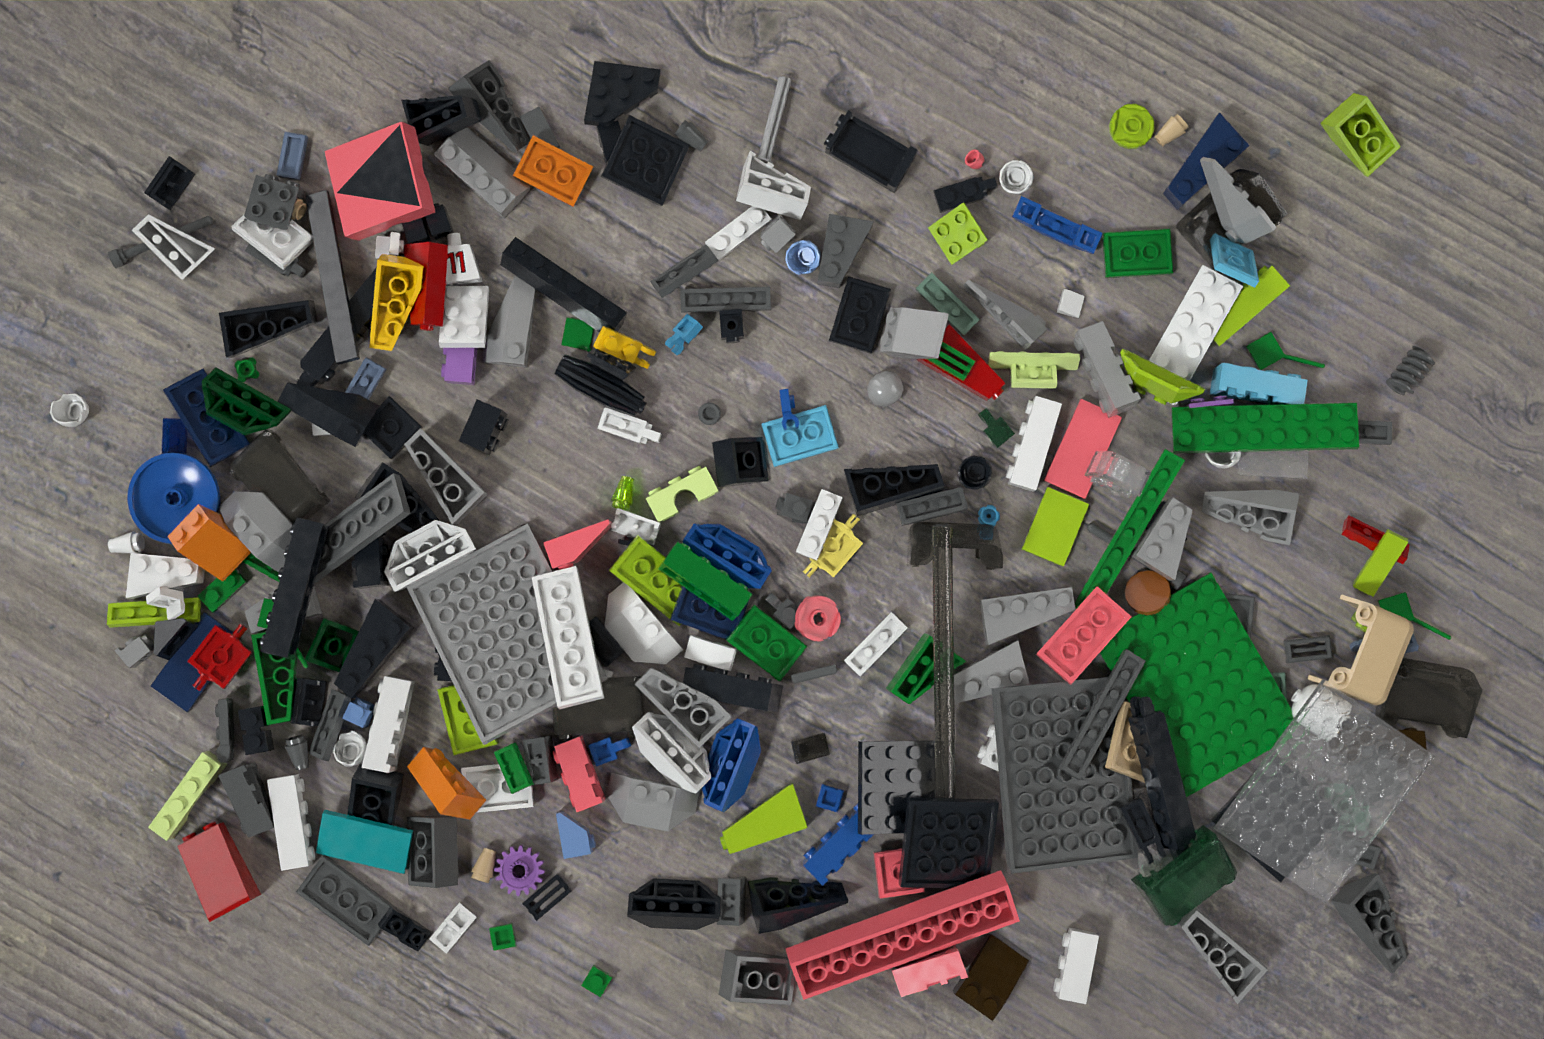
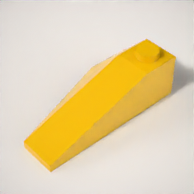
(395, 293)

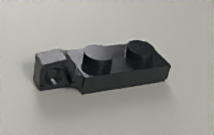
(965, 191)

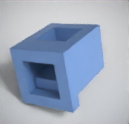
(359, 712)

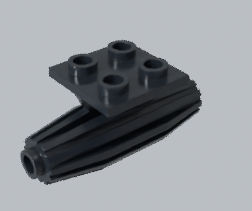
(603, 381)

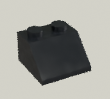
(740, 461)

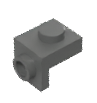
(793, 507)

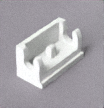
(633, 525)

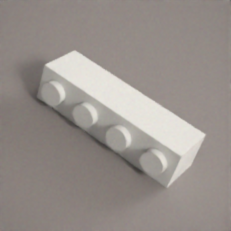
(1034, 443)
(290, 822)

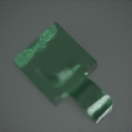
(997, 430)

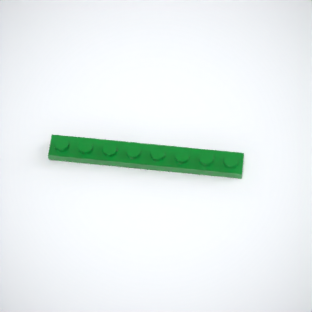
(1133, 525)

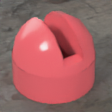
(979, 159)

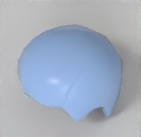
(803, 257)

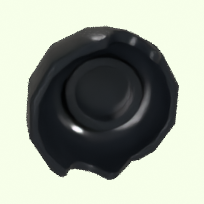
(975, 472)

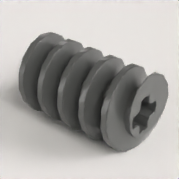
(1409, 371)

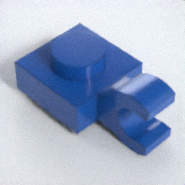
(787, 404)
(606, 750)

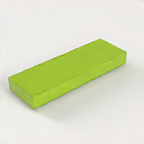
(1380, 562)

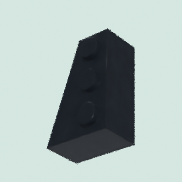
(371, 564)

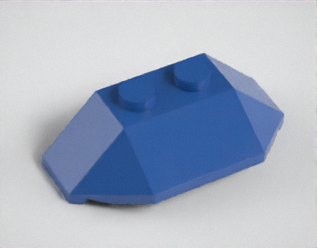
(729, 553)
(731, 764)

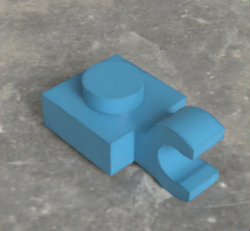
(684, 332)

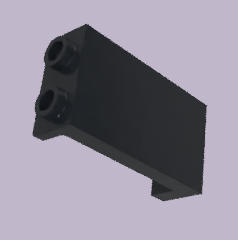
(869, 151)

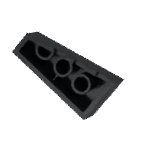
(257, 326)

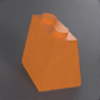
(209, 542)

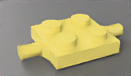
(837, 549)

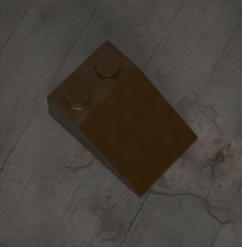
(991, 977)

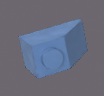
(574, 837)

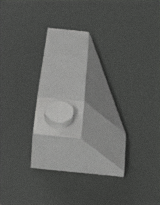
(1235, 212)
(1261, 511)

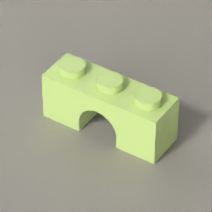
(663, 500)

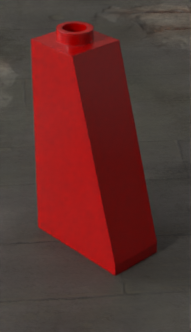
(429, 305)
(980, 379)

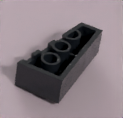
(885, 487)
(375, 643)
(736, 689)

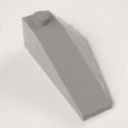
(1017, 321)
(511, 330)
(687, 708)

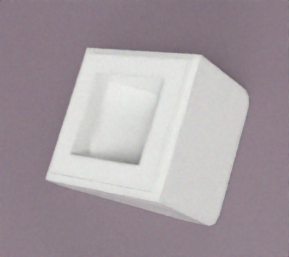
(1070, 303)

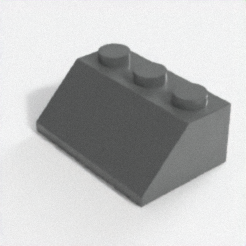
(433, 851)

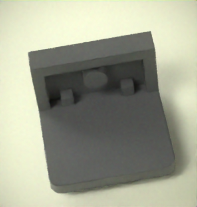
(273, 201)

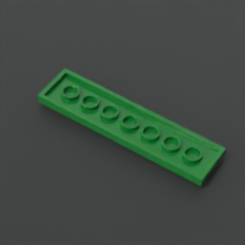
(1265, 428)

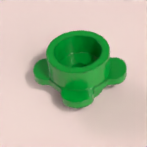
(242, 365)

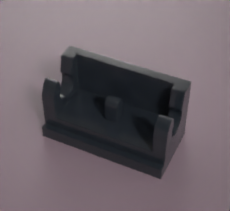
(169, 183)
(604, 643)
(308, 701)

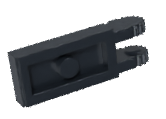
(1142, 828)

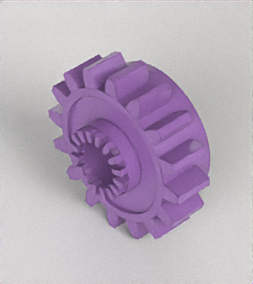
(531, 865)

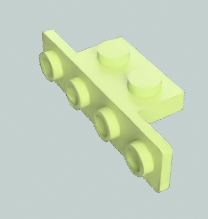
(1033, 369)

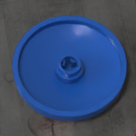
(167, 491)

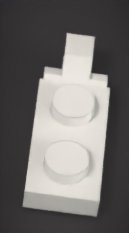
(627, 427)

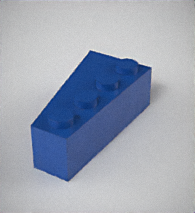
(835, 848)

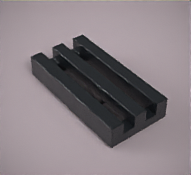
(532, 909)

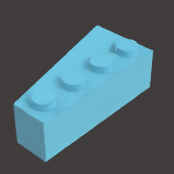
(1257, 385)

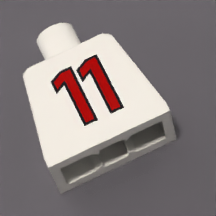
(461, 263)

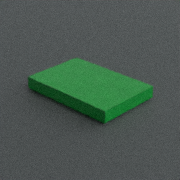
(1137, 253)
(766, 643)

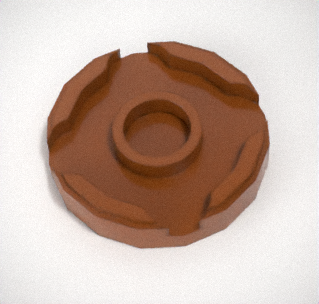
(1147, 592)

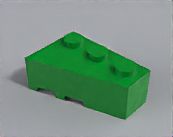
(917, 671)

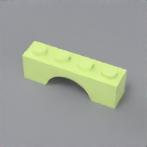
(193, 785)

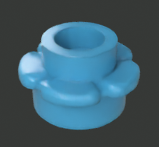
(990, 509)

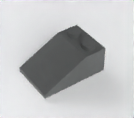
(756, 978)

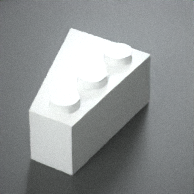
(771, 189)
(154, 571)

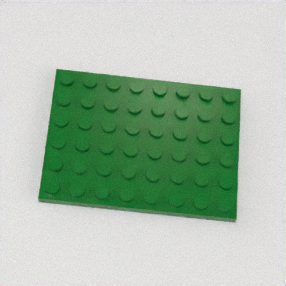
(1205, 681)

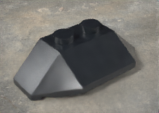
(674, 904)

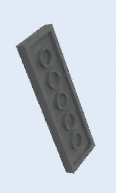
(363, 523)

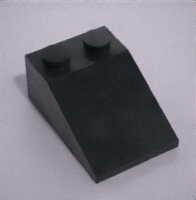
(375, 795)

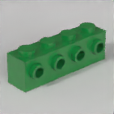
(705, 581)

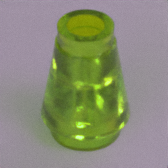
(623, 494)

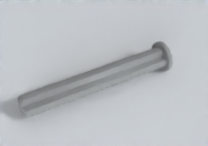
(774, 119)

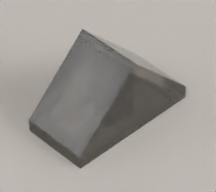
(810, 747)

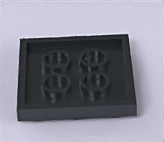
(645, 160)

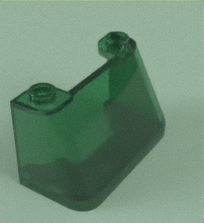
(1187, 878)

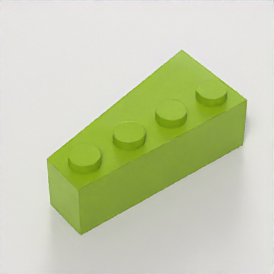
(1251, 302)

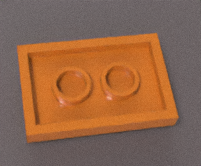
(553, 171)

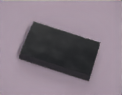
(859, 315)

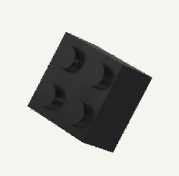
(484, 427)

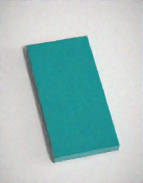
(364, 841)

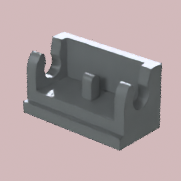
(540, 759)
(732, 904)

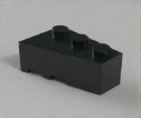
(440, 116)

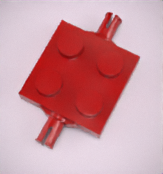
(220, 657)

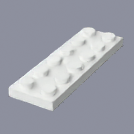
(1196, 323)
(567, 637)

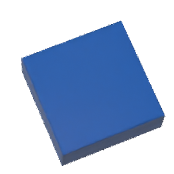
(829, 798)

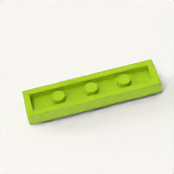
(141, 614)

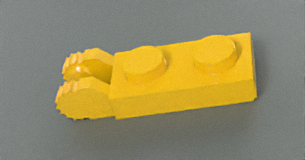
(622, 346)

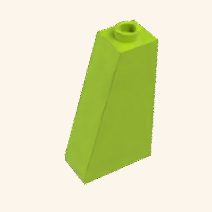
(769, 820)

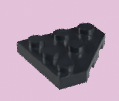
(618, 90)

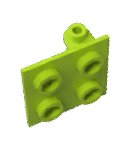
(958, 233)

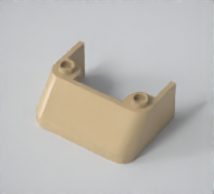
(1377, 656)

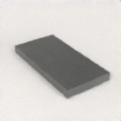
(344, 899)

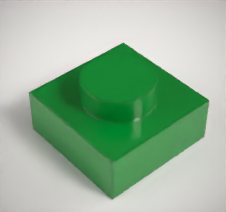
(502, 936)
(596, 981)

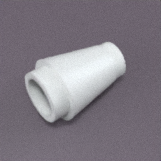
(127, 543)

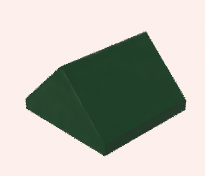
(331, 644)

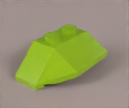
(1158, 380)

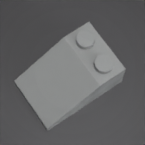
(913, 333)

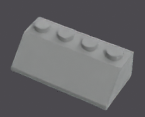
(482, 171)

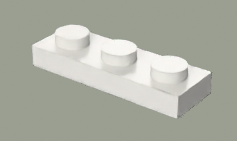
(738, 231)
(819, 524)
(875, 644)

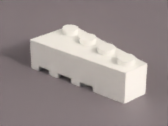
(388, 724)

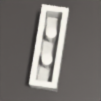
(1076, 965)

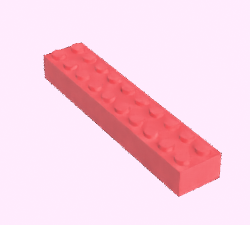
(902, 934)

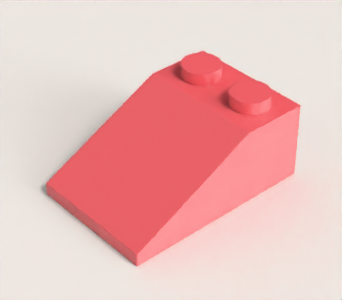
(572, 547)

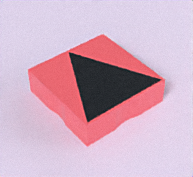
(379, 181)

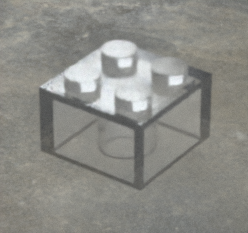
(1117, 474)

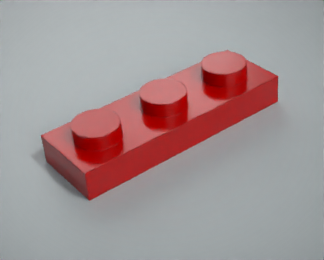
(1367, 535)

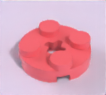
(828, 611)

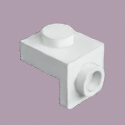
(389, 245)
(168, 599)

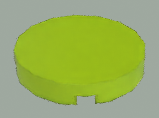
(1131, 126)

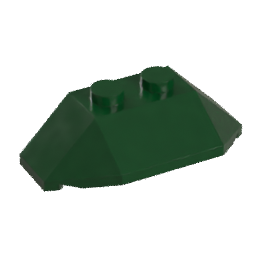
(239, 404)

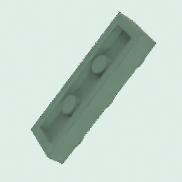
(946, 302)

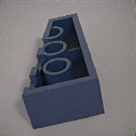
(1218, 143)

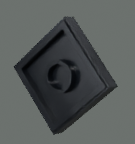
(391, 427)

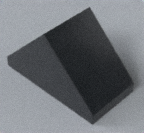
(171, 635)

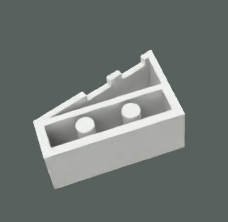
(172, 246)

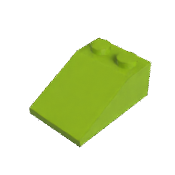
(1361, 133)

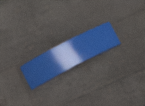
(1056, 227)

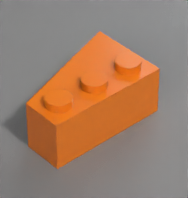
(445, 784)

